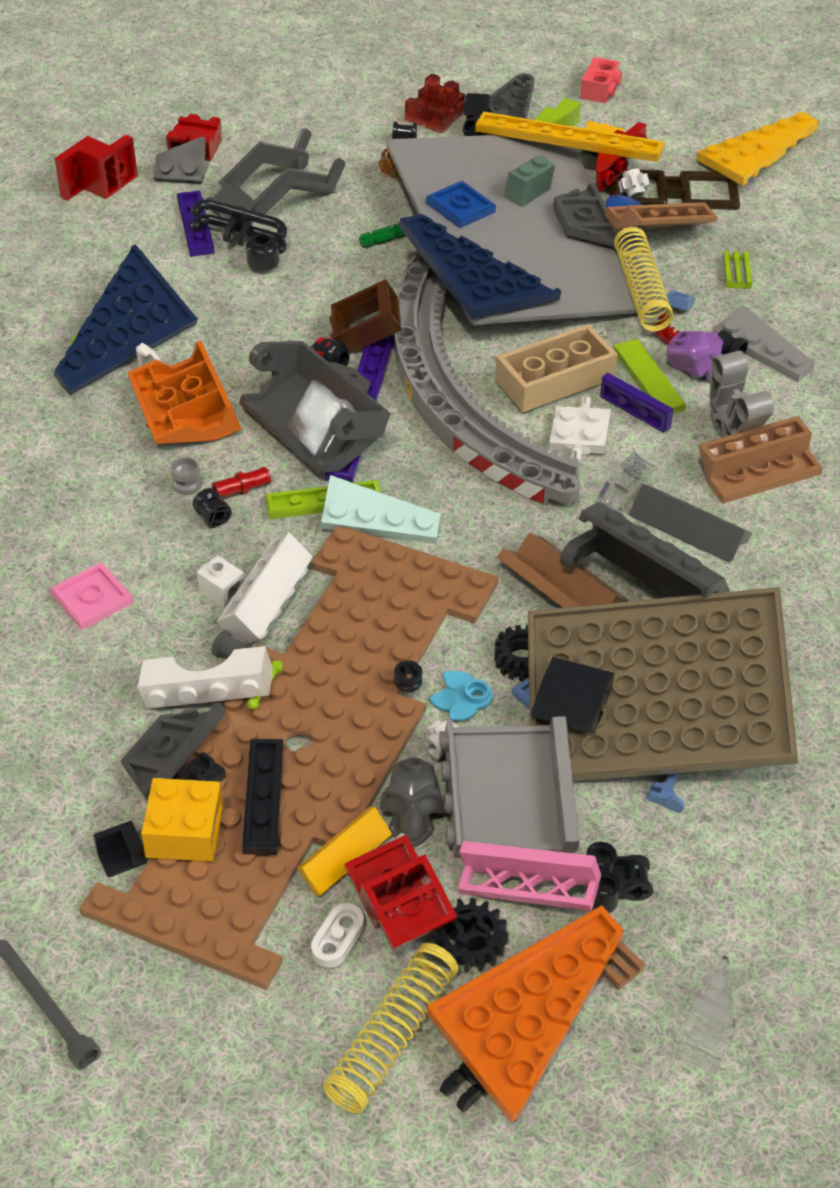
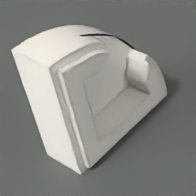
(145, 355)

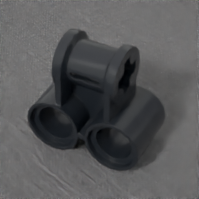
(619, 876)

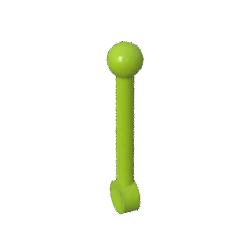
(253, 703)

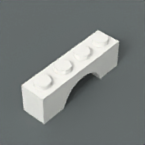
(240, 676)

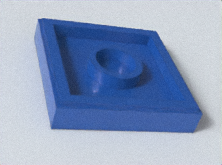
(460, 204)

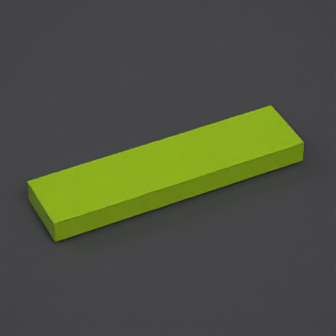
(648, 374)
(304, 500)

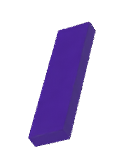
(198, 241)

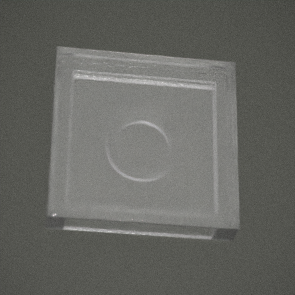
(314, 416)

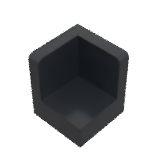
(119, 849)

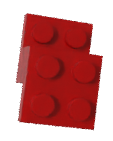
(96, 167)
(400, 892)

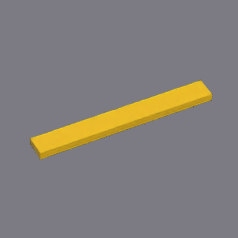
(570, 136)

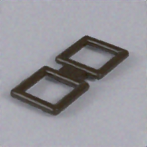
(680, 188)

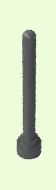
(81, 1049)

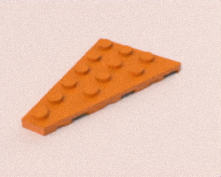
(522, 1009)

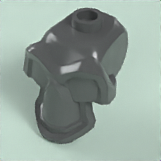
(412, 800)

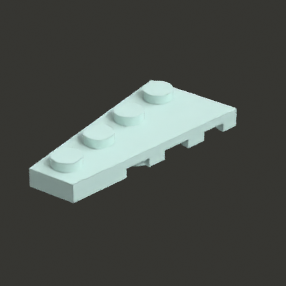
(376, 513)

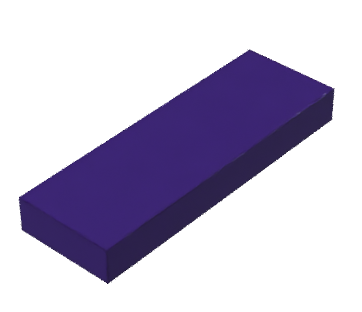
(636, 403)

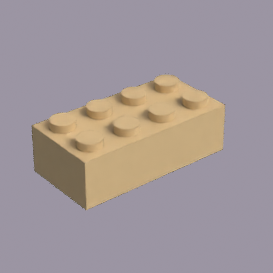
(555, 367)

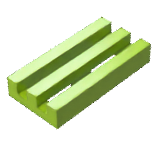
(727, 269)

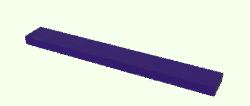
(373, 368)

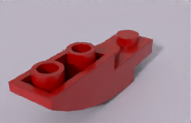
(612, 166)

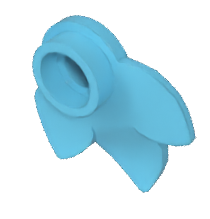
(460, 697)

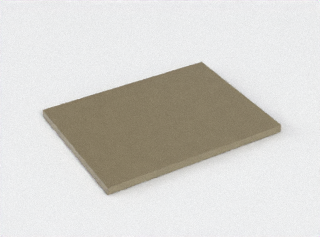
(691, 685)

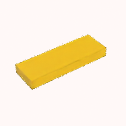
(357, 838)

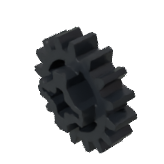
(471, 937)

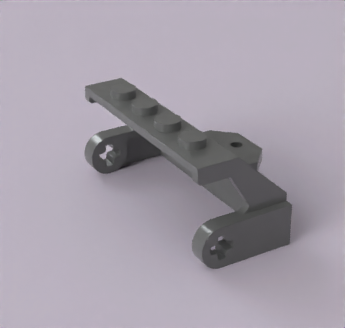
(295, 369)
(641, 555)

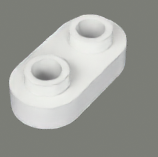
(335, 937)

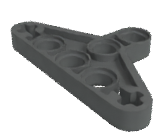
(508, 97)

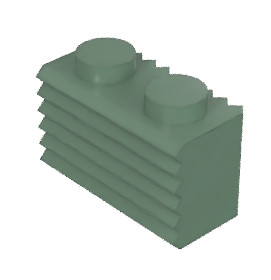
(529, 180)

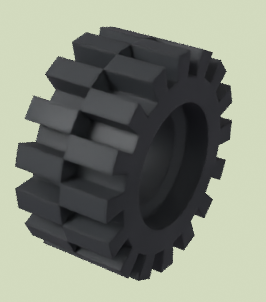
(505, 659)

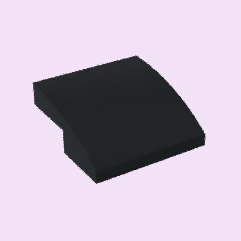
(573, 692)

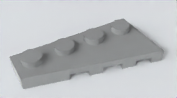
(767, 344)

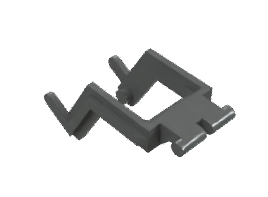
(290, 178)

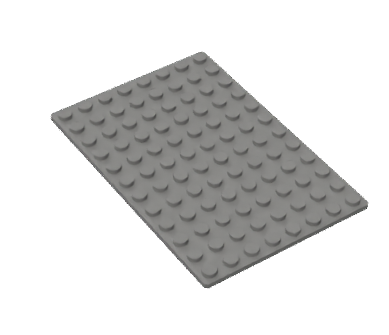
(527, 235)

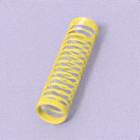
(653, 302)
(342, 1082)

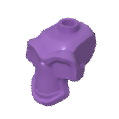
(694, 352)

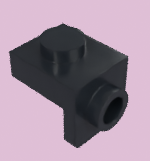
(476, 104)

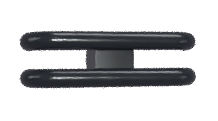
(240, 221)

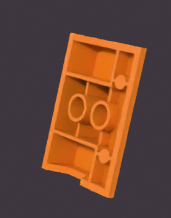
(184, 400)

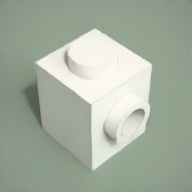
(219, 580)

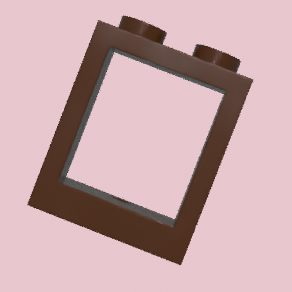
(363, 303)

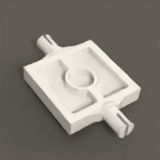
(580, 429)

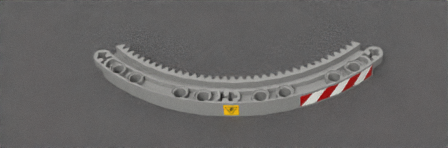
(452, 409)

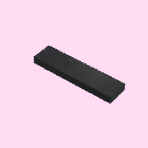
(263, 797)

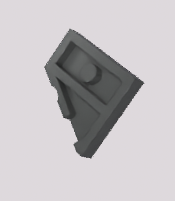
(182, 162)

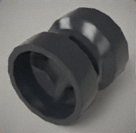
(732, 344)
(211, 507)

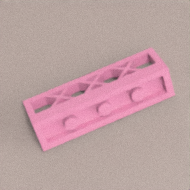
(531, 864)

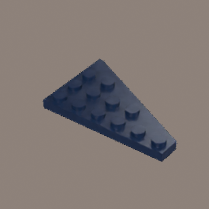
(472, 273)
(132, 311)

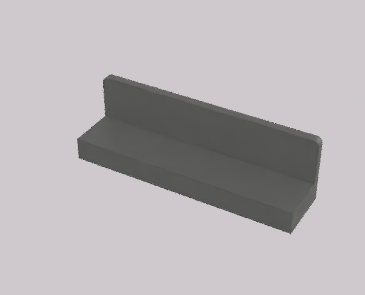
(688, 523)

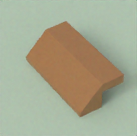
(660, 215)
(759, 459)
(540, 565)

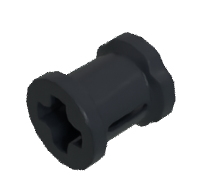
(404, 131)

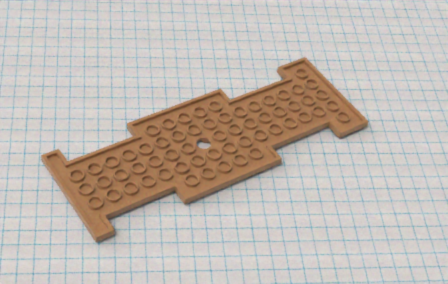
(341, 698)

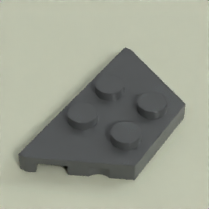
(584, 216)
(169, 745)

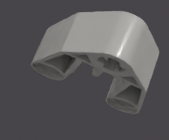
(730, 406)

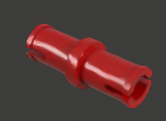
(242, 482)

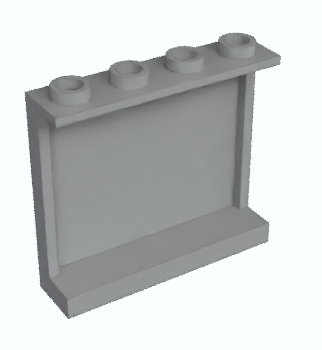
(509, 786)

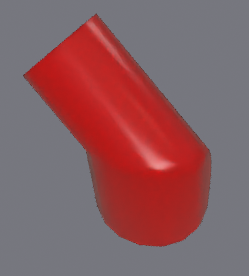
(667, 333)

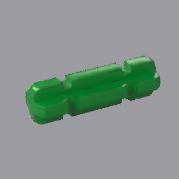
(380, 235)

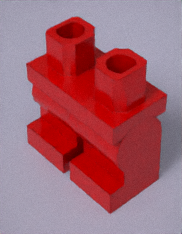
(193, 128)

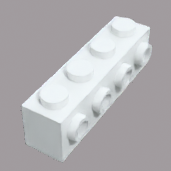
(265, 589)

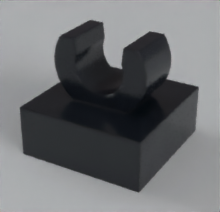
(203, 769)

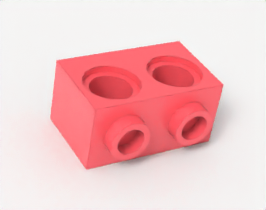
(600, 80)

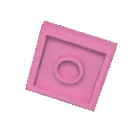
(91, 595)

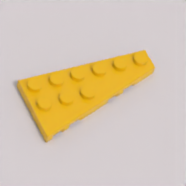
(756, 149)

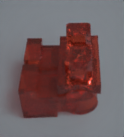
(435, 105)

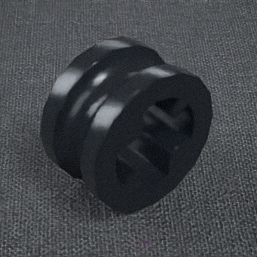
(408, 684)

